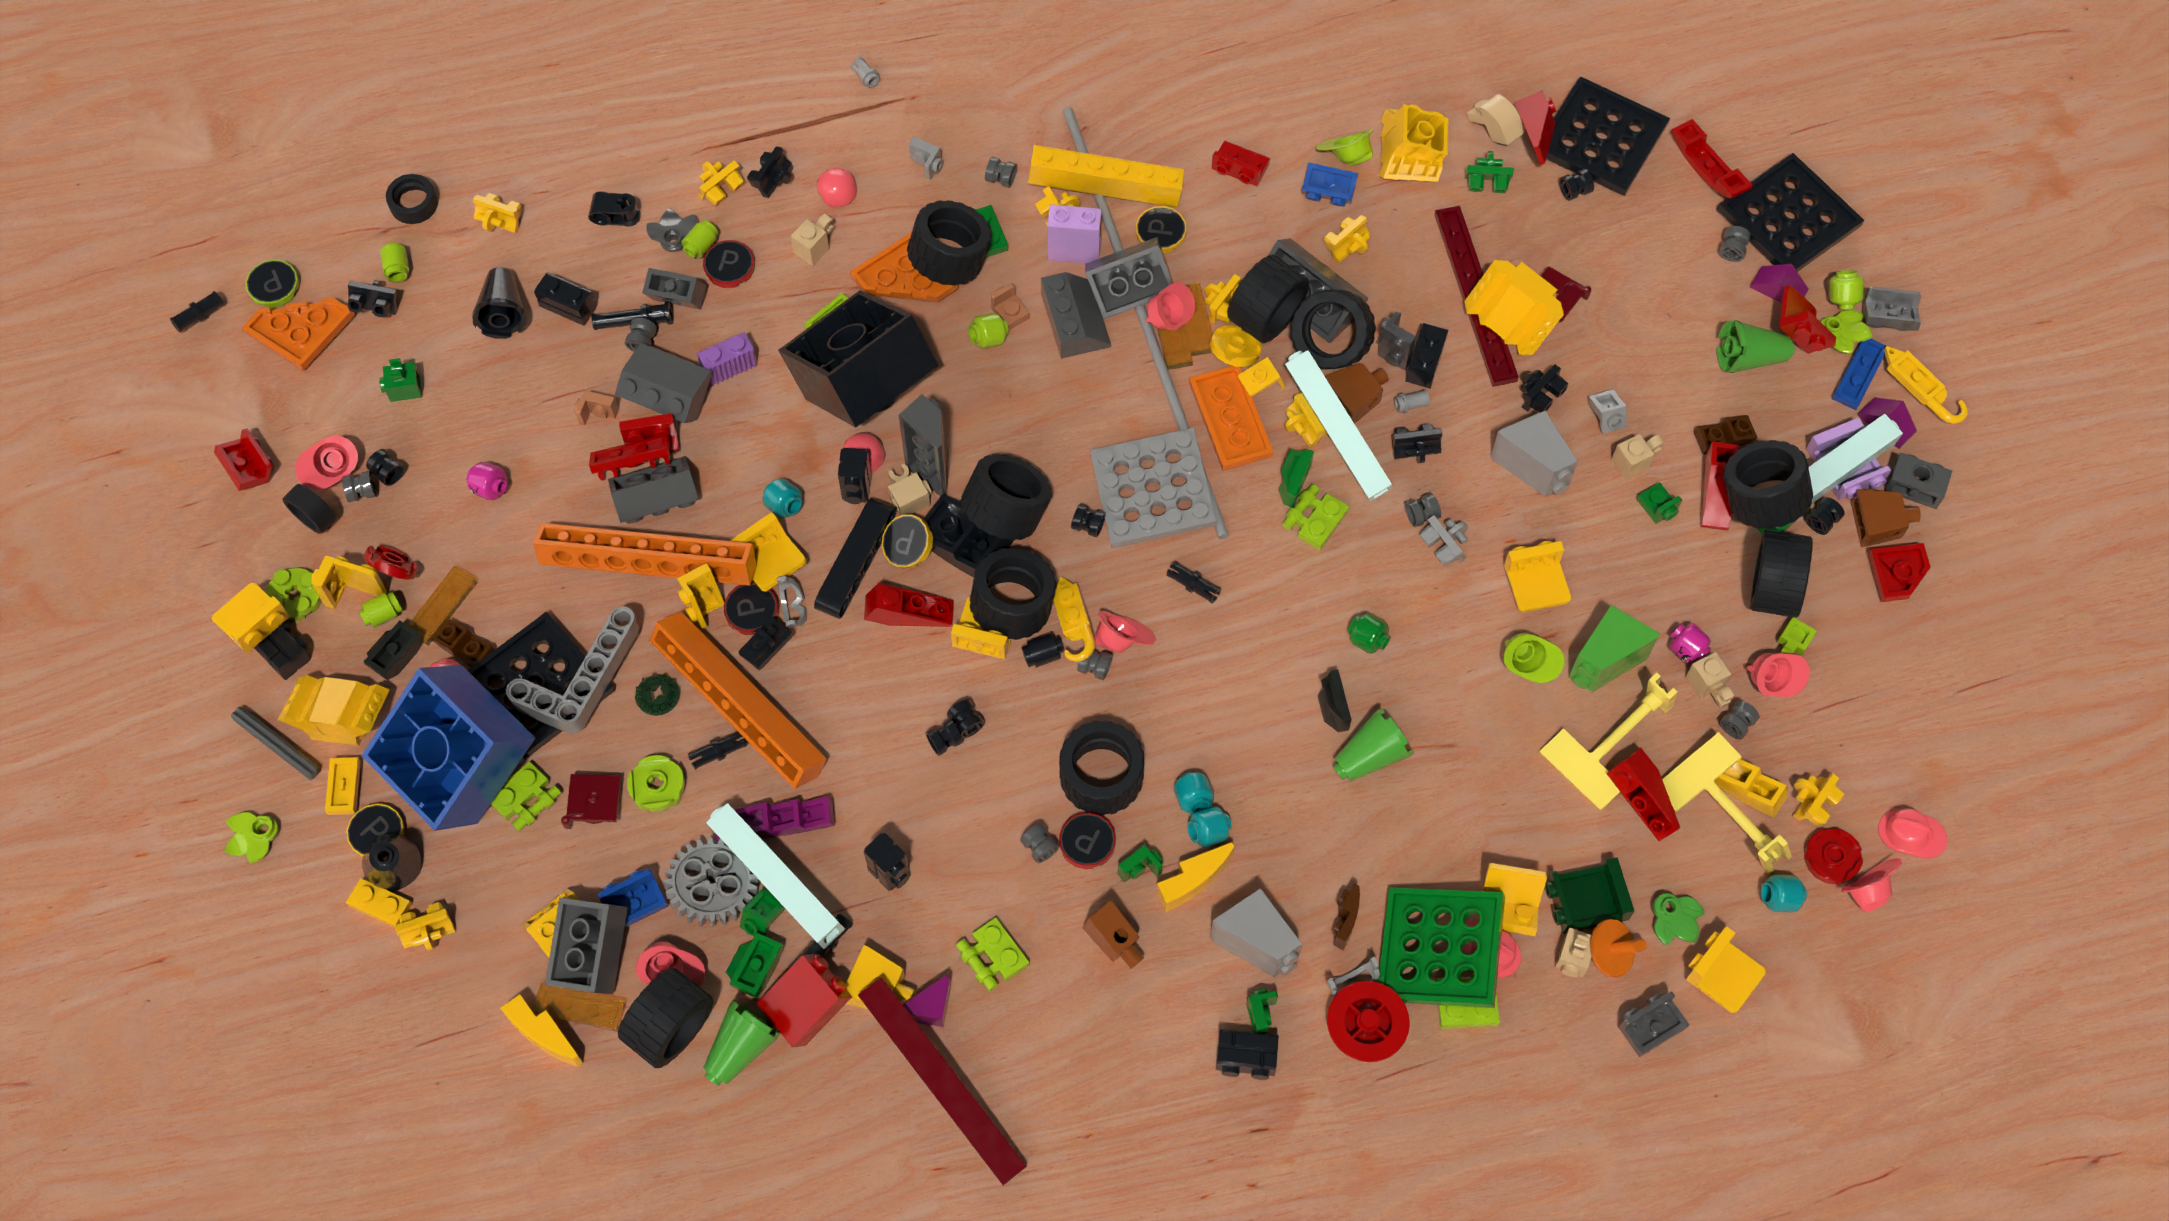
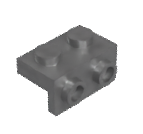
(1892, 308)
(1395, 342)
(1653, 1024)

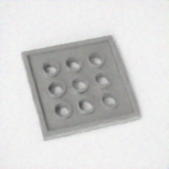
(1157, 449)

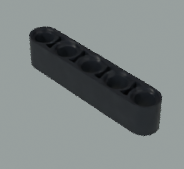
(854, 558)

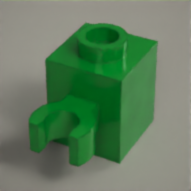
(401, 381)

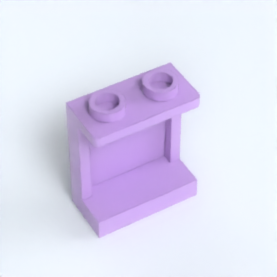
(1073, 234)
(1869, 476)

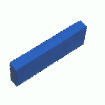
(1859, 373)

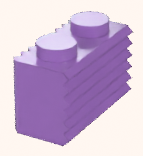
(728, 358)

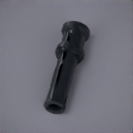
(655, 313)

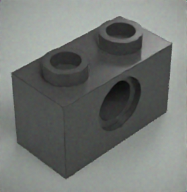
(675, 288)
(1925, 492)

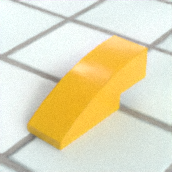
(1753, 788)
(1193, 876)
(540, 1031)

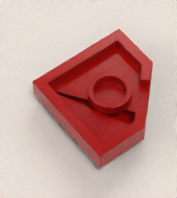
(1898, 570)

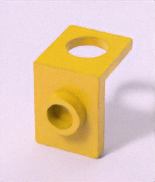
(1260, 377)

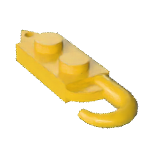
(1922, 384)
(1073, 618)

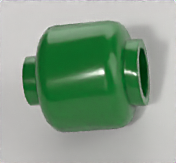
(1369, 633)

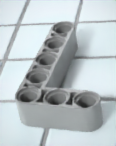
(583, 679)

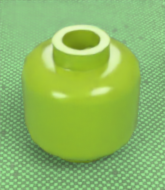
(1846, 289)
(988, 330)

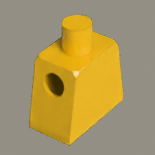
(871, 967)

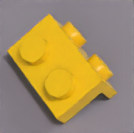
(699, 593)

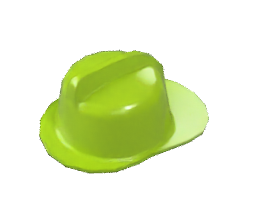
(1351, 148)
(1533, 658)

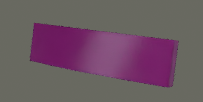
(788, 817)

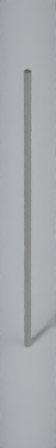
(1142, 314)

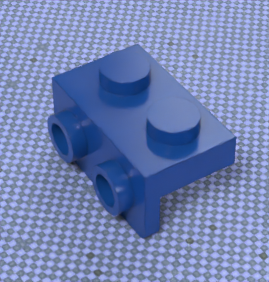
(1329, 184)
(637, 893)

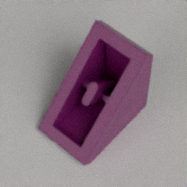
(1774, 278)
(1896, 411)
(931, 1004)

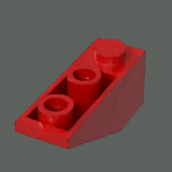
(1715, 505)
(906, 608)
(1646, 793)

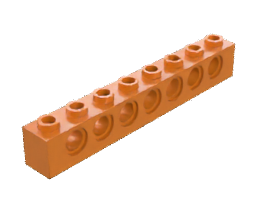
(643, 553)

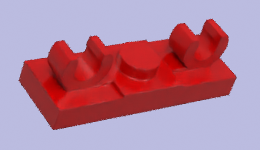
(630, 455)

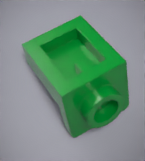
(1659, 503)
(1135, 864)
(760, 913)
(1260, 1017)

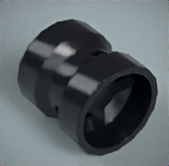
(1577, 184)
(383, 465)
(1822, 519)
(1088, 520)
(965, 718)
(944, 737)

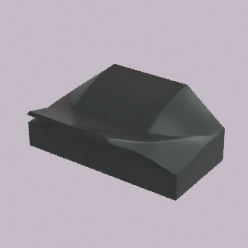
(393, 650)
(1334, 703)

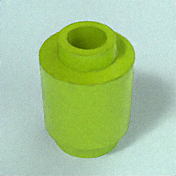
(699, 239)
(394, 262)
(380, 609)

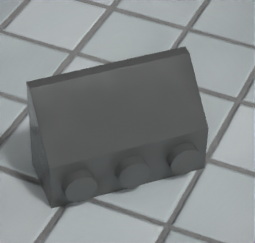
(1128, 277)
(1073, 314)
(664, 383)
(653, 490)
(586, 946)

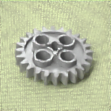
(719, 904)

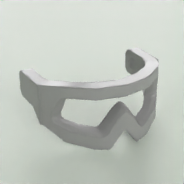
(784, 583)
(1372, 967)

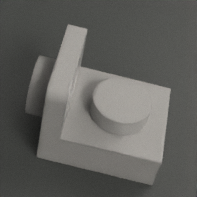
(927, 154)
(1610, 410)

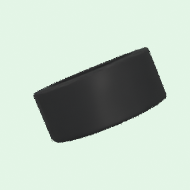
(408, 183)
(309, 508)

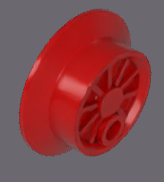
(1368, 1021)

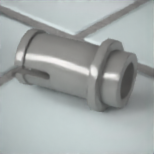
(868, 76)
(1405, 402)

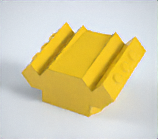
(1413, 144)
(1515, 305)
(333, 708)

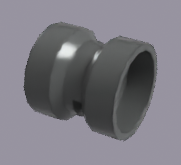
(1000, 172)
(1735, 243)
(641, 331)
(359, 486)
(1422, 510)
(1096, 663)
(1739, 720)
(1041, 845)

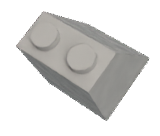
(1536, 454)
(1258, 935)

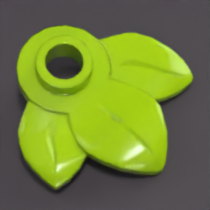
(1847, 329)
(247, 836)

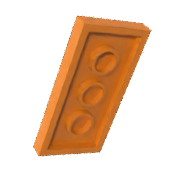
(1230, 418)

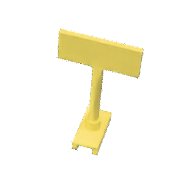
(1584, 767)
(1699, 774)

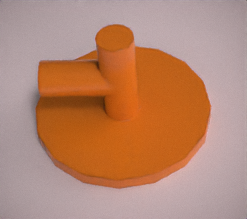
(1614, 948)

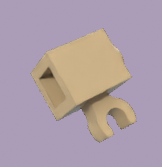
(811, 240)
(1636, 455)
(908, 492)
(1710, 677)
(1574, 953)

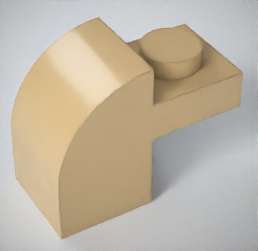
(1500, 119)

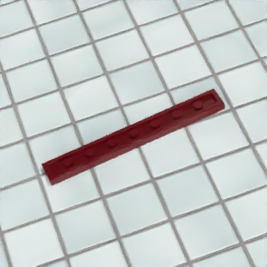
(1467, 274)
(942, 1081)

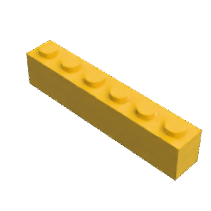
(1106, 176)

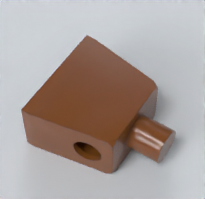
(1358, 389)
(1881, 516)
(1110, 923)

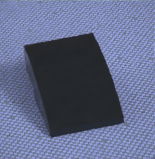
(958, 538)

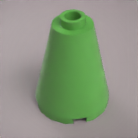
(1751, 347)
(1372, 748)
(737, 1043)

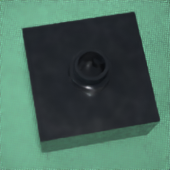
(858, 358)

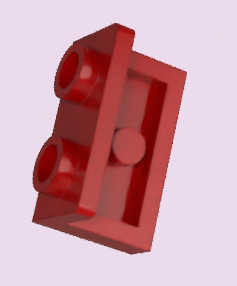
(245, 461)

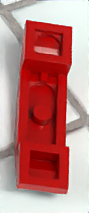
(1707, 163)

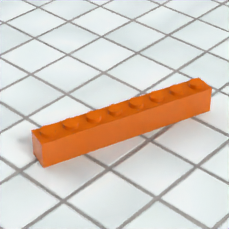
(738, 700)

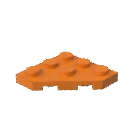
(893, 276)
(299, 329)

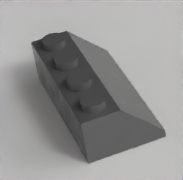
(1332, 318)
(924, 442)

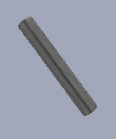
(275, 743)

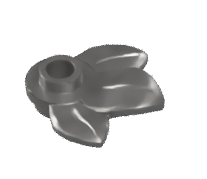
(671, 228)

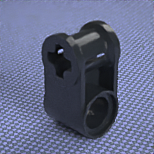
(611, 208)

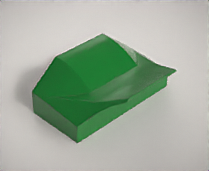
(1294, 475)
(754, 965)

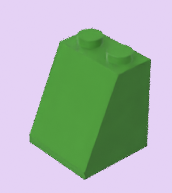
(1612, 650)

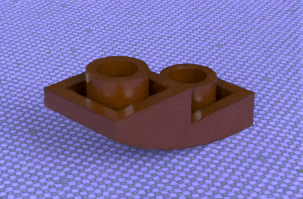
(1731, 430)
(462, 643)
(1348, 911)

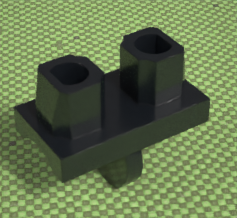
(773, 171)
(372, 297)
(1537, 397)
(1417, 443)
(765, 643)

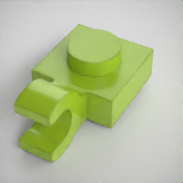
(1796, 637)

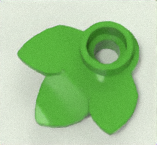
(1679, 921)

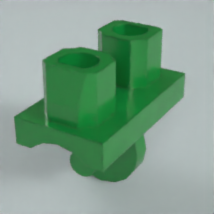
(1477, 174)

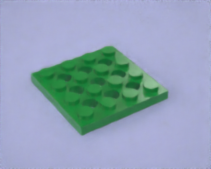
(1432, 903)

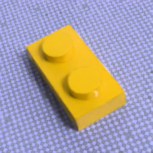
(342, 786)
(378, 903)

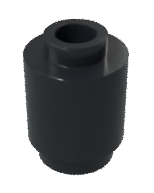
(1042, 650)

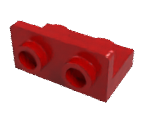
(1240, 163)
(650, 427)

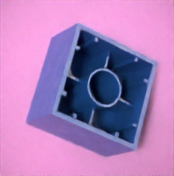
(447, 746)

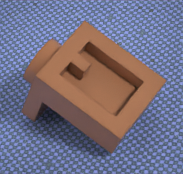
(1008, 306)
(597, 404)

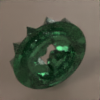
(661, 704)

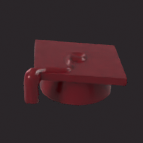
(1567, 290)
(592, 799)

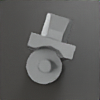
(1451, 550)

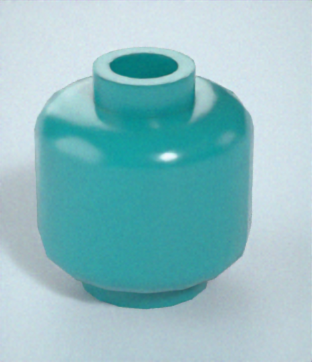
(782, 498)
(1193, 792)
(1209, 826)
(1783, 893)

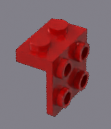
(1800, 322)

